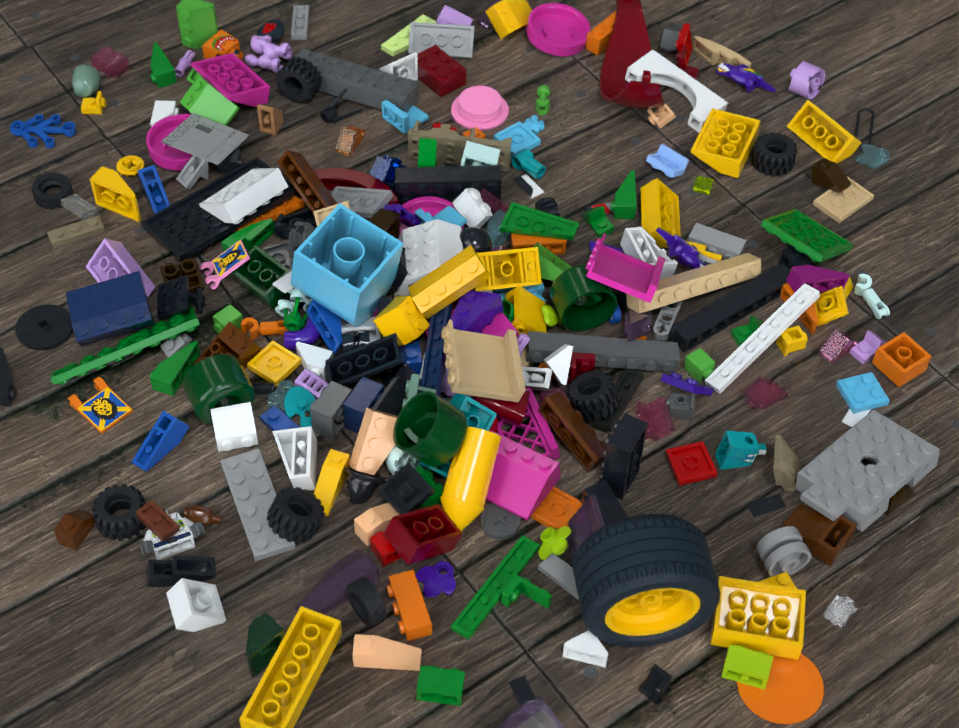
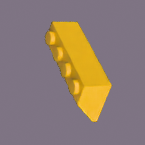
(823, 133)
(659, 210)
(448, 282)

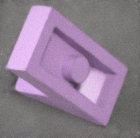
(867, 348)

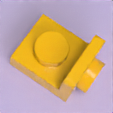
(93, 105)

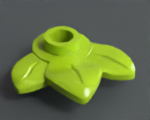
(554, 541)

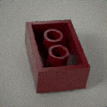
(440, 71)
(422, 533)

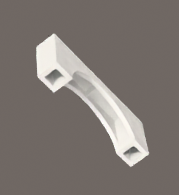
(668, 74)

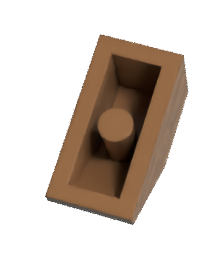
(269, 119)

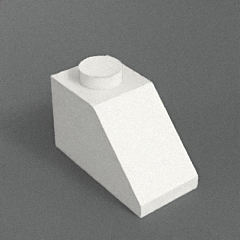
(162, 110)
(314, 358)
(537, 378)

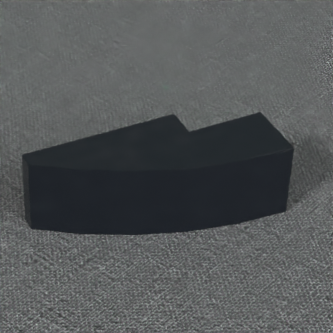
(168, 572)

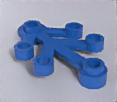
(23, 129)

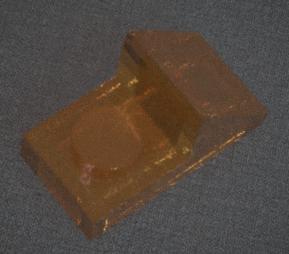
(349, 140)

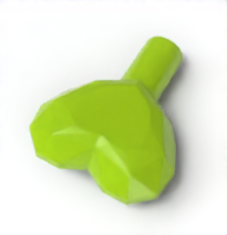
(550, 316)

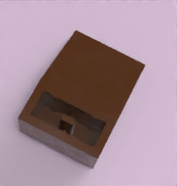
(232, 342)
(820, 534)

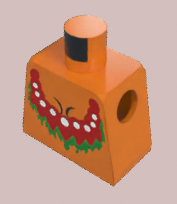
(221, 44)

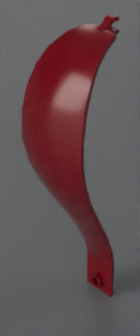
(627, 45)

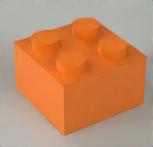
(901, 359)

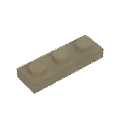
(75, 231)

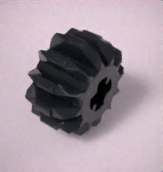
(547, 205)

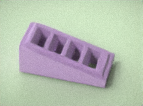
(308, 378)

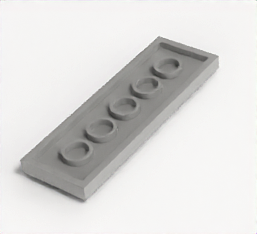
(253, 496)

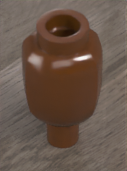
(202, 514)

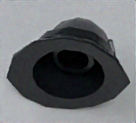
(361, 485)

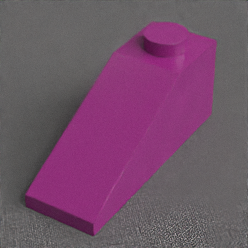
(816, 277)

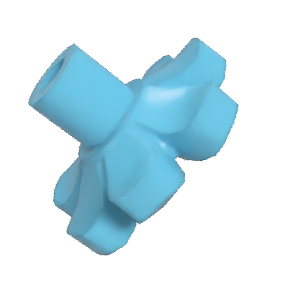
(534, 125)

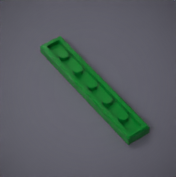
(490, 592)

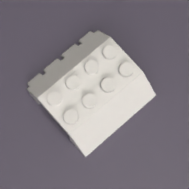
(427, 249)

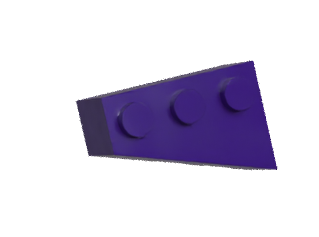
(476, 311)

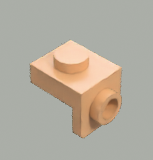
(661, 116)

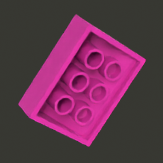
(233, 79)
(521, 478)

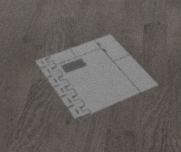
(205, 138)

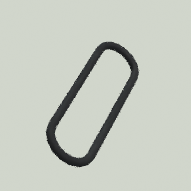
(872, 122)

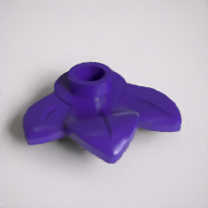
(437, 582)

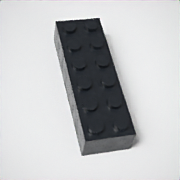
(446, 181)

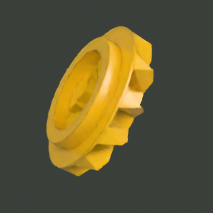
(124, 164)

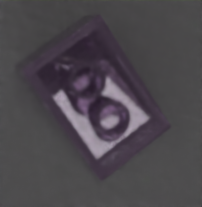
(583, 524)

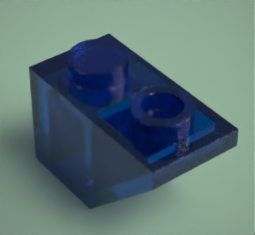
(385, 167)

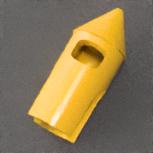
(470, 477)

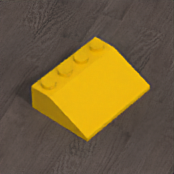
(726, 141)
(759, 617)

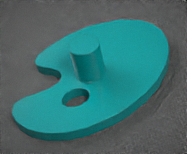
(297, 402)

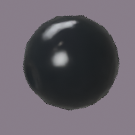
(477, 238)

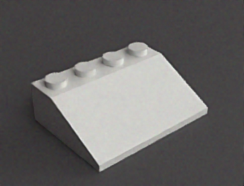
(245, 195)

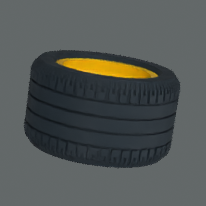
(645, 580)

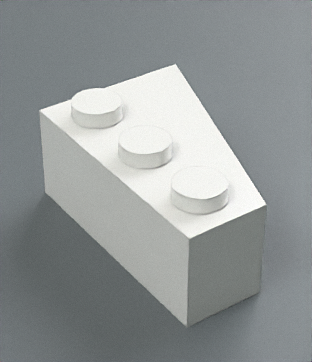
(642, 246)
(299, 455)

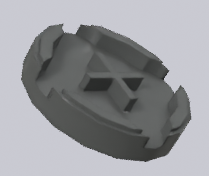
(499, 522)

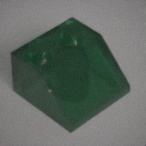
(262, 643)

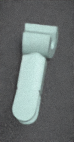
(874, 302)

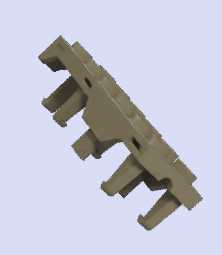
(452, 145)

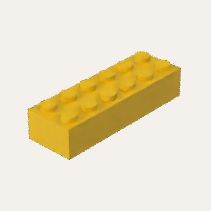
(293, 671)

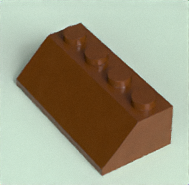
(572, 430)

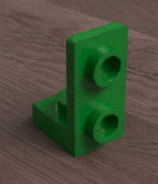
(523, 585)

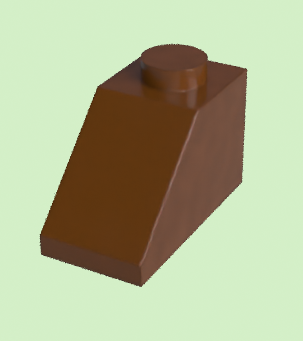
(74, 528)

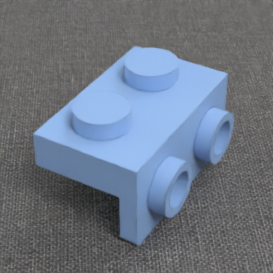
(668, 161)

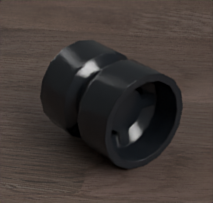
(352, 342)

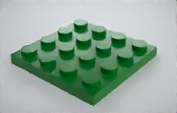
(806, 235)

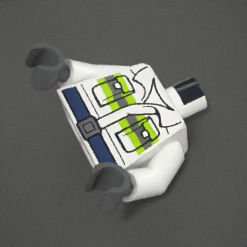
(178, 543)

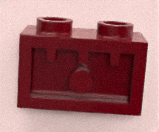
(579, 364)

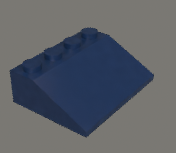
(109, 308)

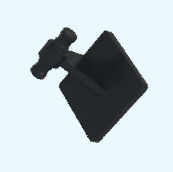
(174, 298)

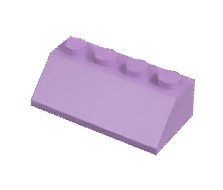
(113, 261)

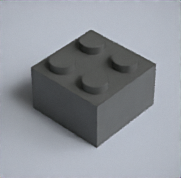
(328, 411)

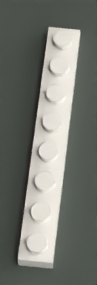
(762, 338)

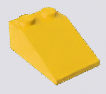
(509, 16)
(114, 194)

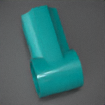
(526, 161)

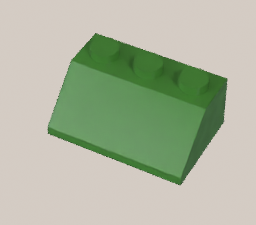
(196, 22)

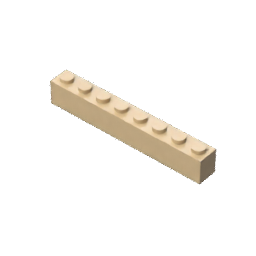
(699, 281)

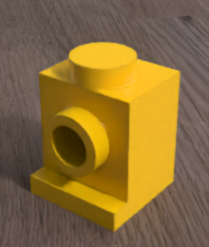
(792, 340)

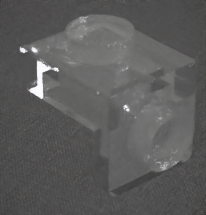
(840, 610)

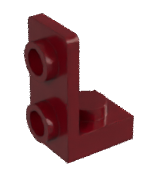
(691, 71)

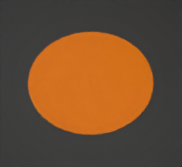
(791, 692)

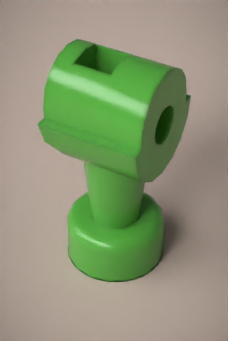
(542, 103)

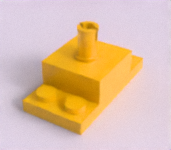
(510, 268)

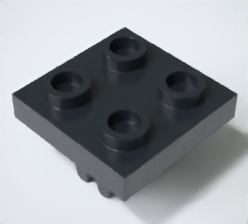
(406, 489)

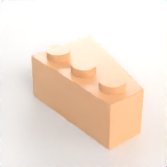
(373, 441)

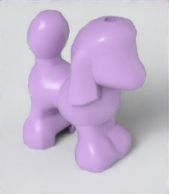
(270, 51)

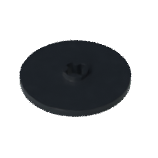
(31, 326)

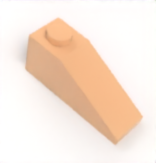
(374, 521)
(383, 653)

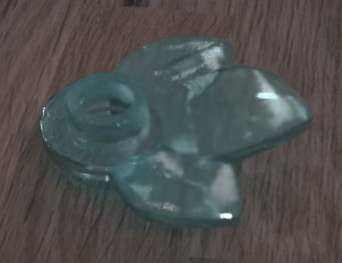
(873, 156)
(277, 397)

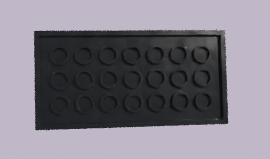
(188, 228)

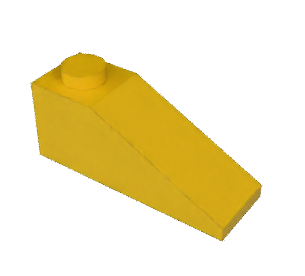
(331, 478)

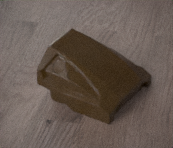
(187, 267)

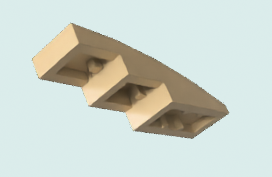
(716, 53)

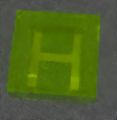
(703, 185)

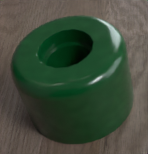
(581, 300)
(216, 384)
(430, 429)

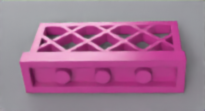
(540, 427)

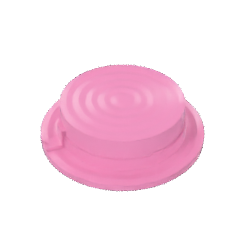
(480, 108)

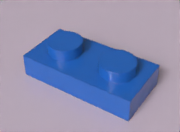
(277, 420)

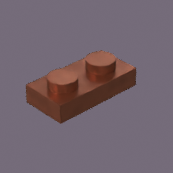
(157, 521)

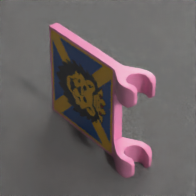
(225, 263)

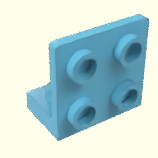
(402, 120)
(448, 215)

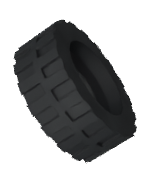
(48, 181)
(366, 601)

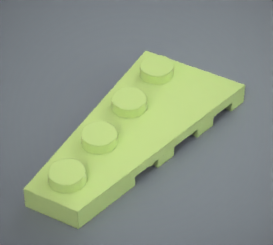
(400, 41)

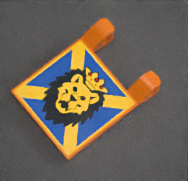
(102, 409)

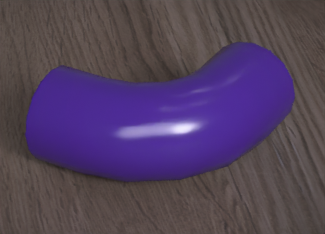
(307, 335)

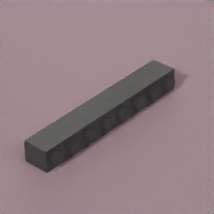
(608, 351)

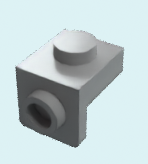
(174, 345)

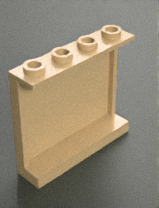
(483, 364)

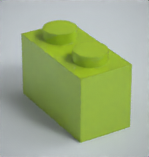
(747, 666)

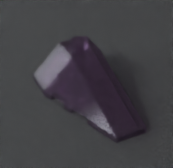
(331, 589)

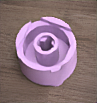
(806, 80)

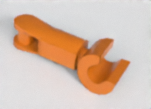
(265, 328)

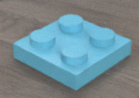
(521, 138)
(862, 392)

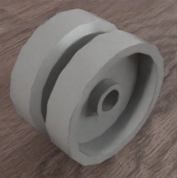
(783, 551)

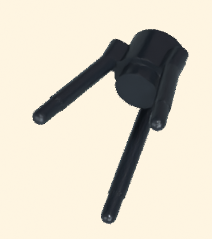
(329, 113)

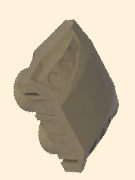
(785, 465)

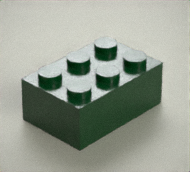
(260, 274)

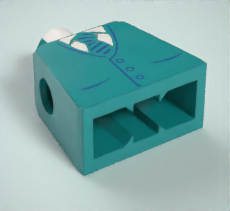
(738, 450)

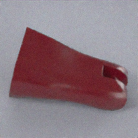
(508, 410)

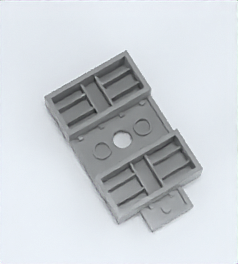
(843, 486)

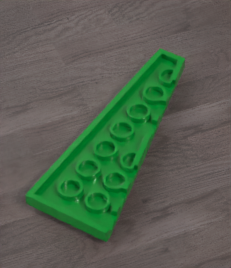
(129, 344)

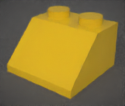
(401, 318)

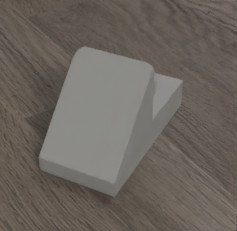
(192, 171)

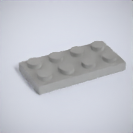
(452, 39)
(362, 200)

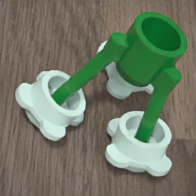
(288, 310)

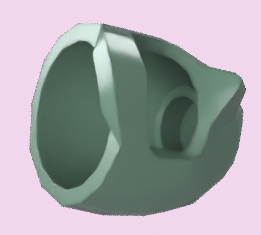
(85, 81)

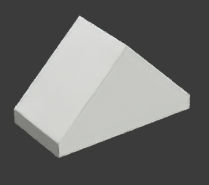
(560, 363)
(586, 649)

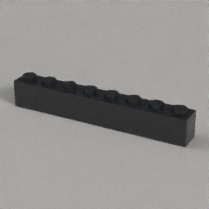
(730, 308)

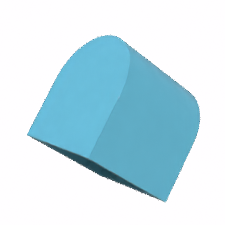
(347, 265)

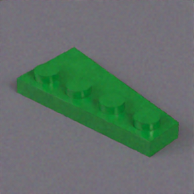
(533, 222)

